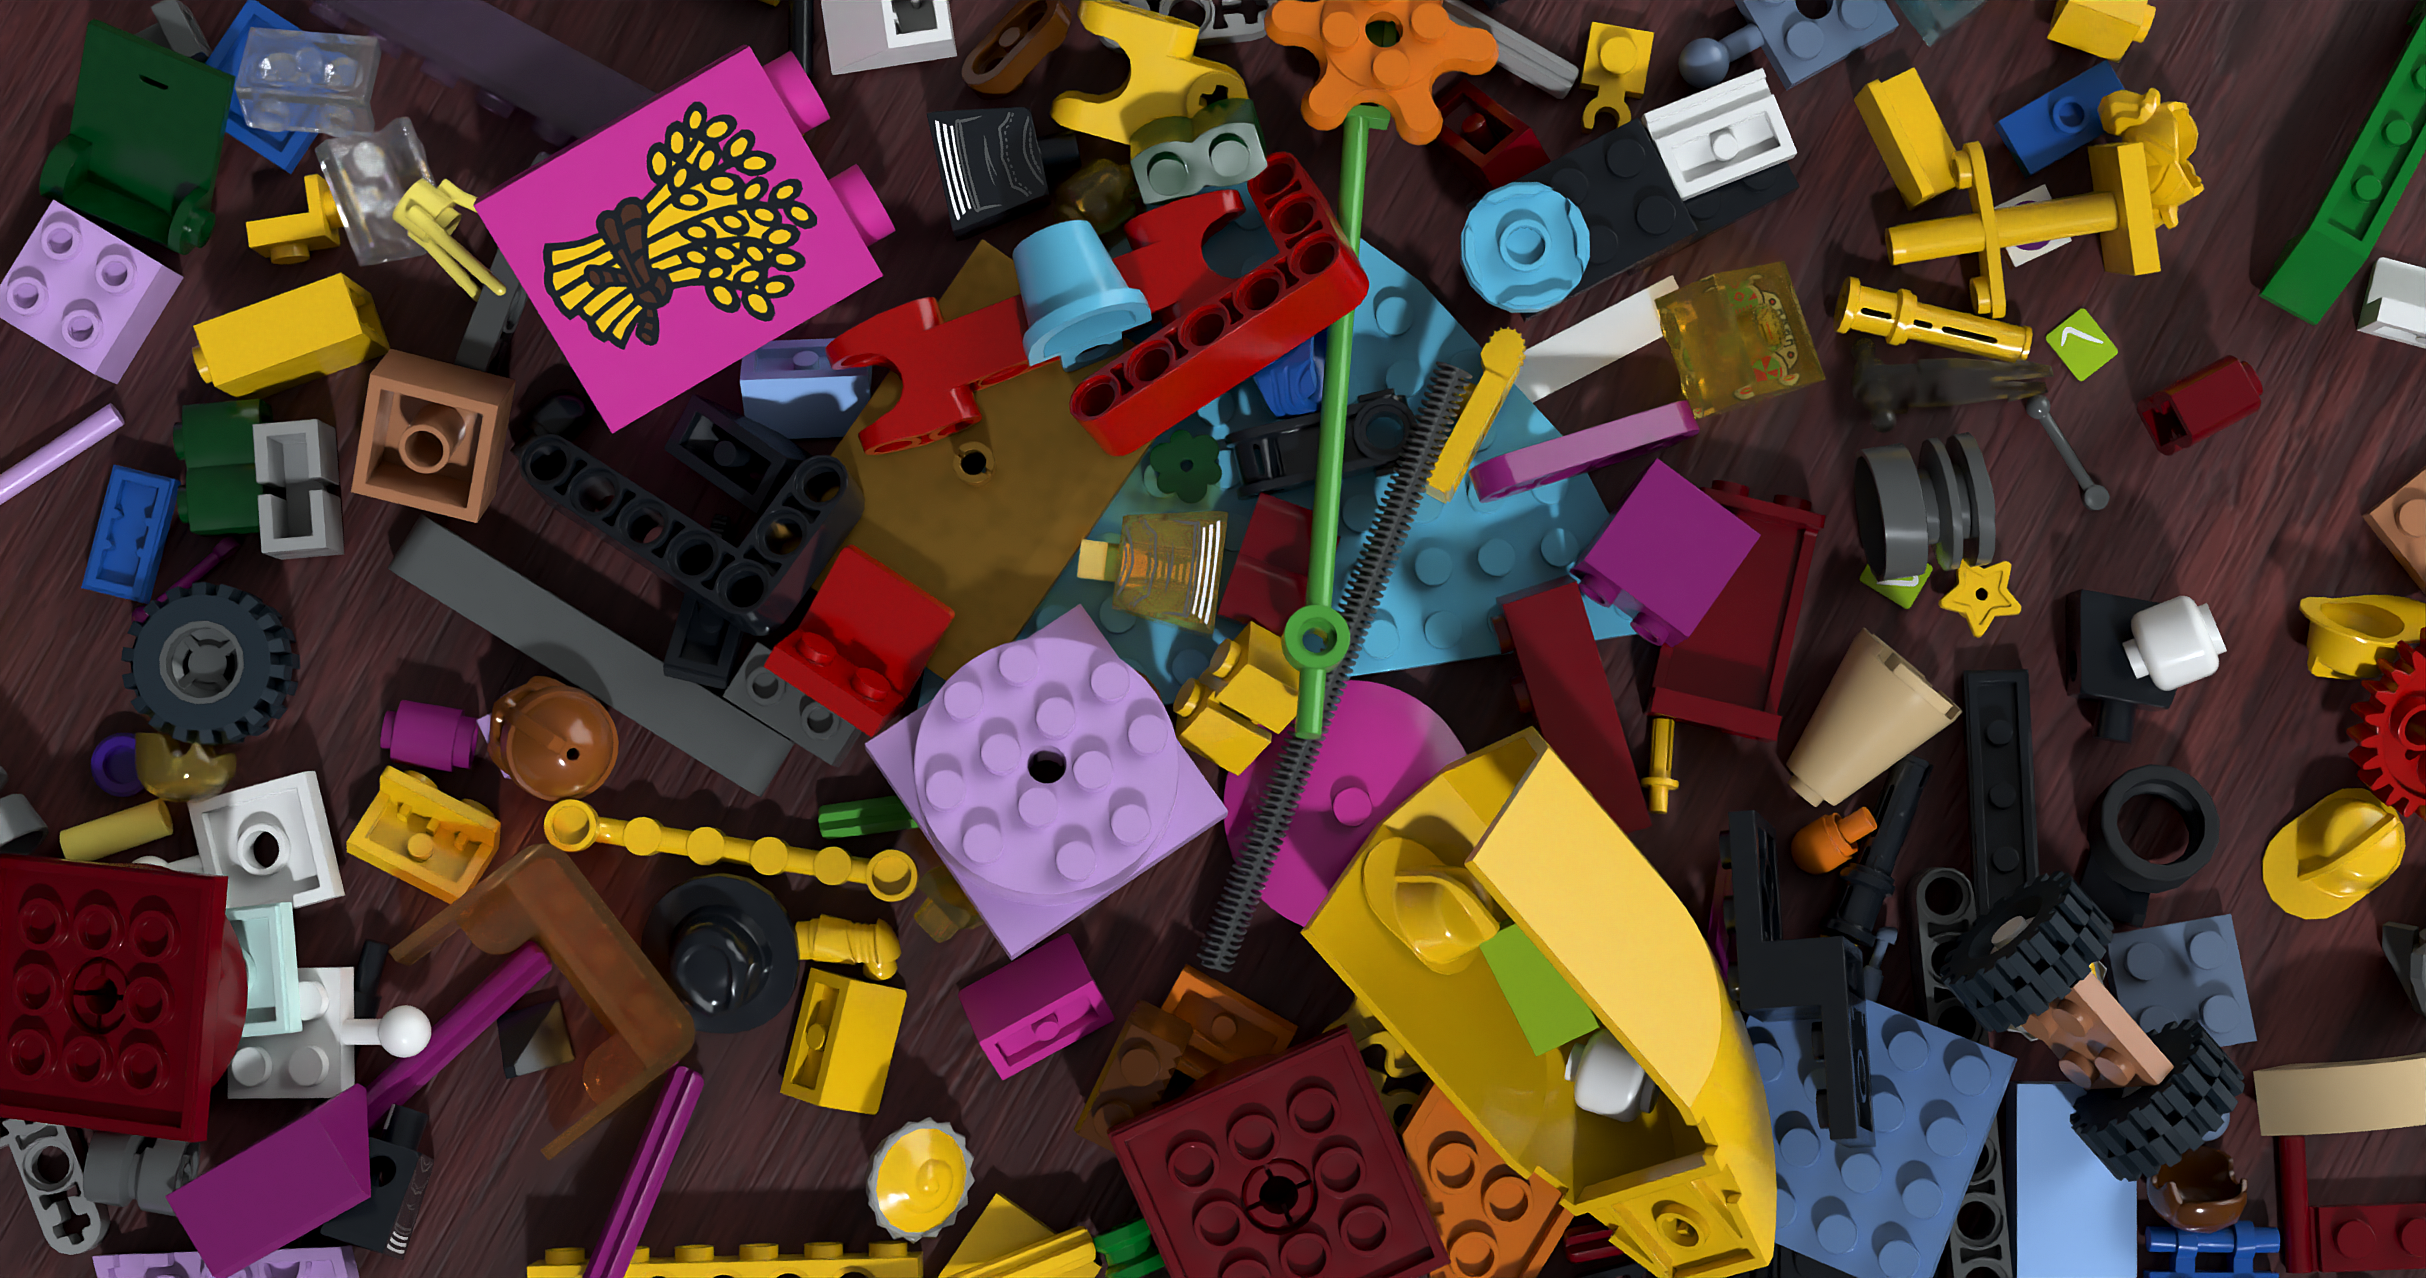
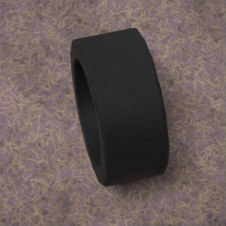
(2187, 798)

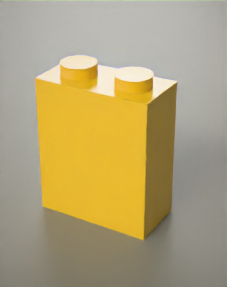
(290, 339)

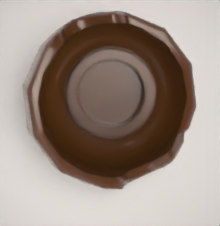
(2198, 1191)

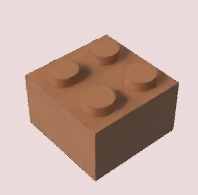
(433, 435)

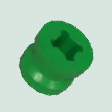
(1128, 1249)

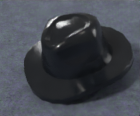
(724, 951)

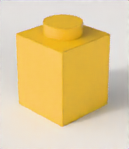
(2101, 25)

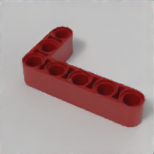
(1238, 328)

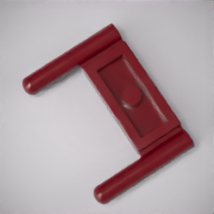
(2344, 1234)

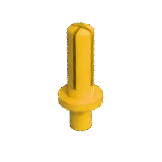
(1660, 765)

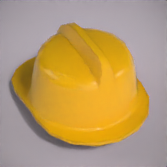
(2356, 631)
(2333, 854)
(1428, 905)

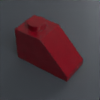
(1486, 139)

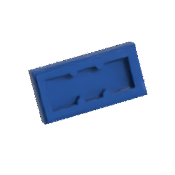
(2058, 120)
(131, 534)

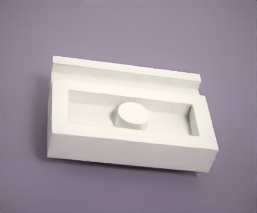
(1720, 134)

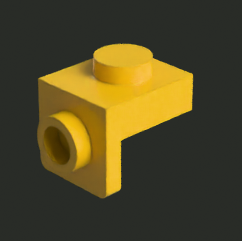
(293, 236)

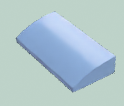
(2060, 1199)

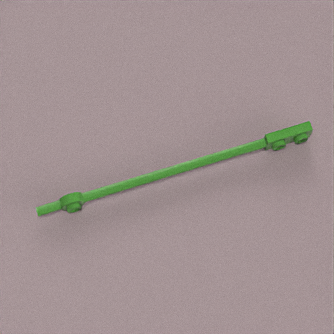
(1317, 615)

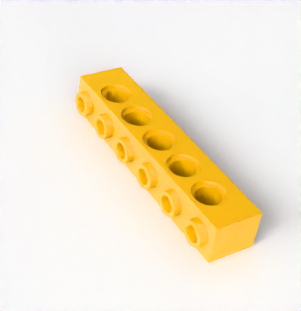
(754, 1260)

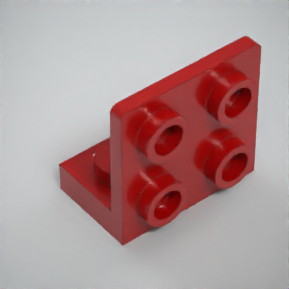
(862, 641)

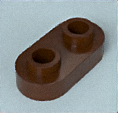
(1015, 47)

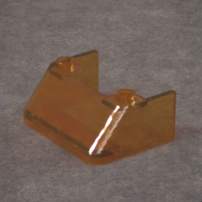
(550, 899)

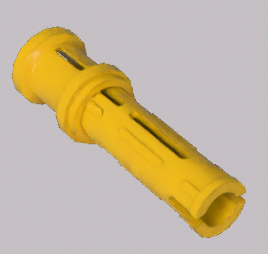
(1897, 323)

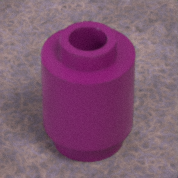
(430, 736)

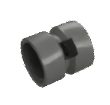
(137, 1168)

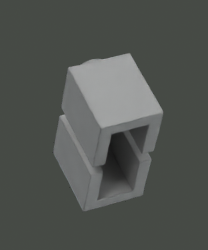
(303, 462)

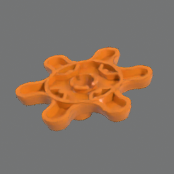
(1391, 76)

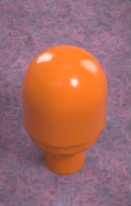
(1830, 841)

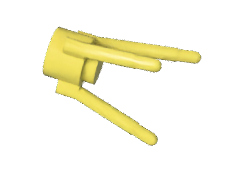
(431, 220)

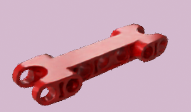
(954, 359)

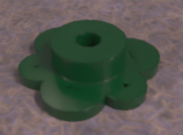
(1200, 451)

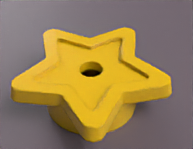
(1981, 612)

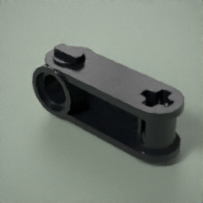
(1292, 446)

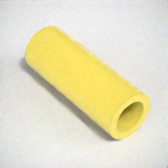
(117, 831)

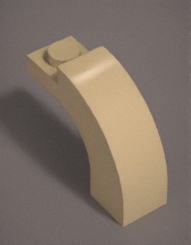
(2342, 1096)

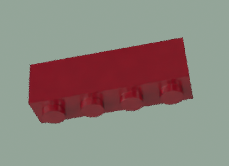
(1569, 693)

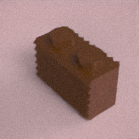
(1134, 1071)

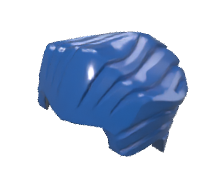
(1295, 380)

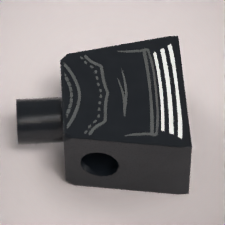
(996, 165)
(389, 1215)

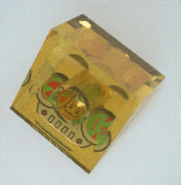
(1738, 339)

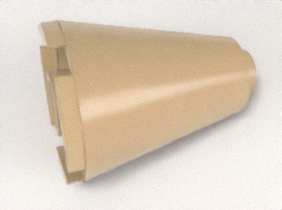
(1866, 722)

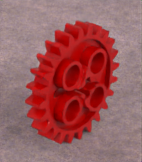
(2395, 731)

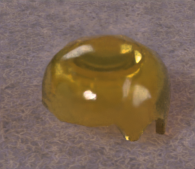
(177, 776)

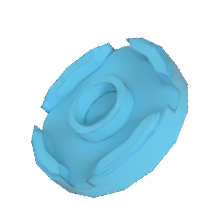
(1524, 247)

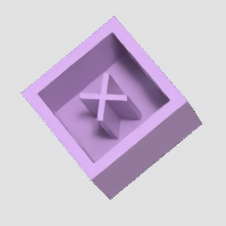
(85, 292)

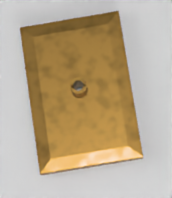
(994, 537)

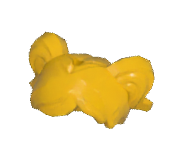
(2168, 141)

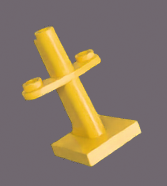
(2116, 208)

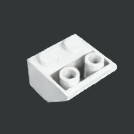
(886, 33)

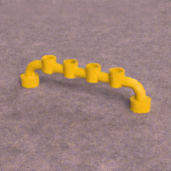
(576, 826)

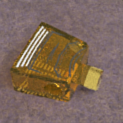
(1163, 568)

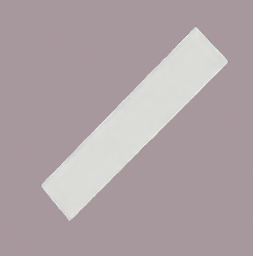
(1593, 343)

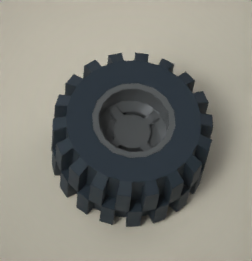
(210, 664)

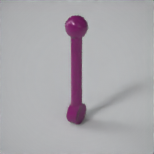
(221, 552)

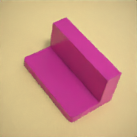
(1035, 1006)

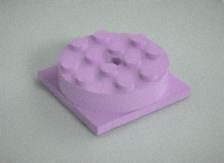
(1032, 848)

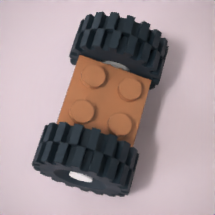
(2144, 1091)

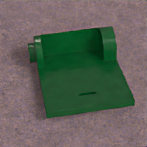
(142, 140)

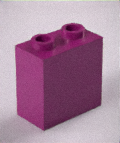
(1663, 555)

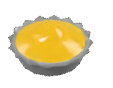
(919, 1179)

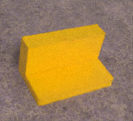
(1908, 136)
(843, 1042)

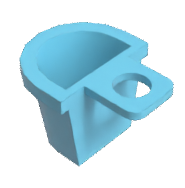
(1074, 296)

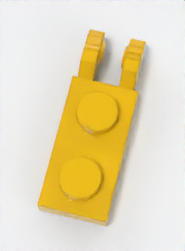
(1477, 412)

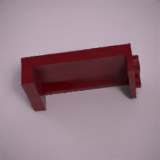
(1739, 653)

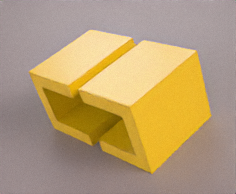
(1241, 688)

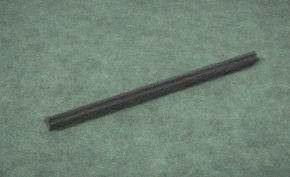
(1356, 613)

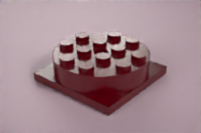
(67, 953)
(1305, 1119)

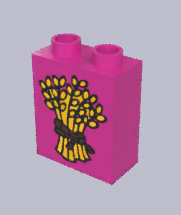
(687, 232)

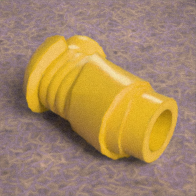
(850, 943)

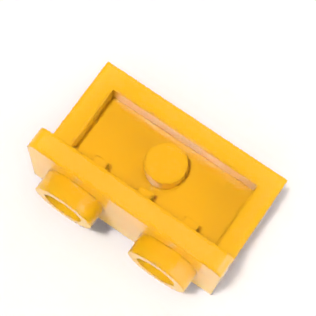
(426, 835)

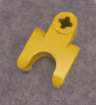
(1161, 77)

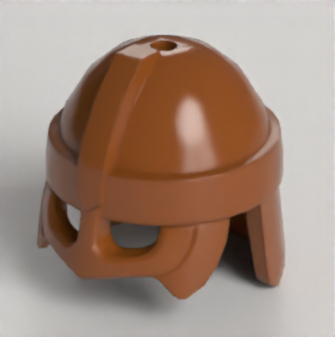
(537, 728)

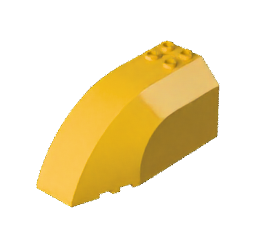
(1676, 1186)

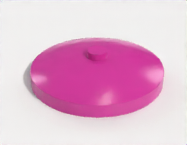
(1369, 763)

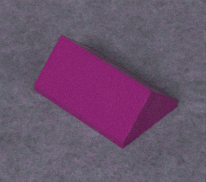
(279, 1185)

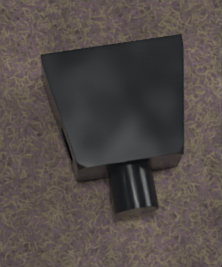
(2100, 667)

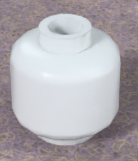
(2174, 643)
(1610, 1079)

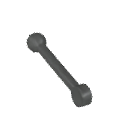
(2093, 496)

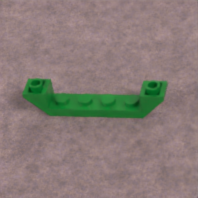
(2361, 192)

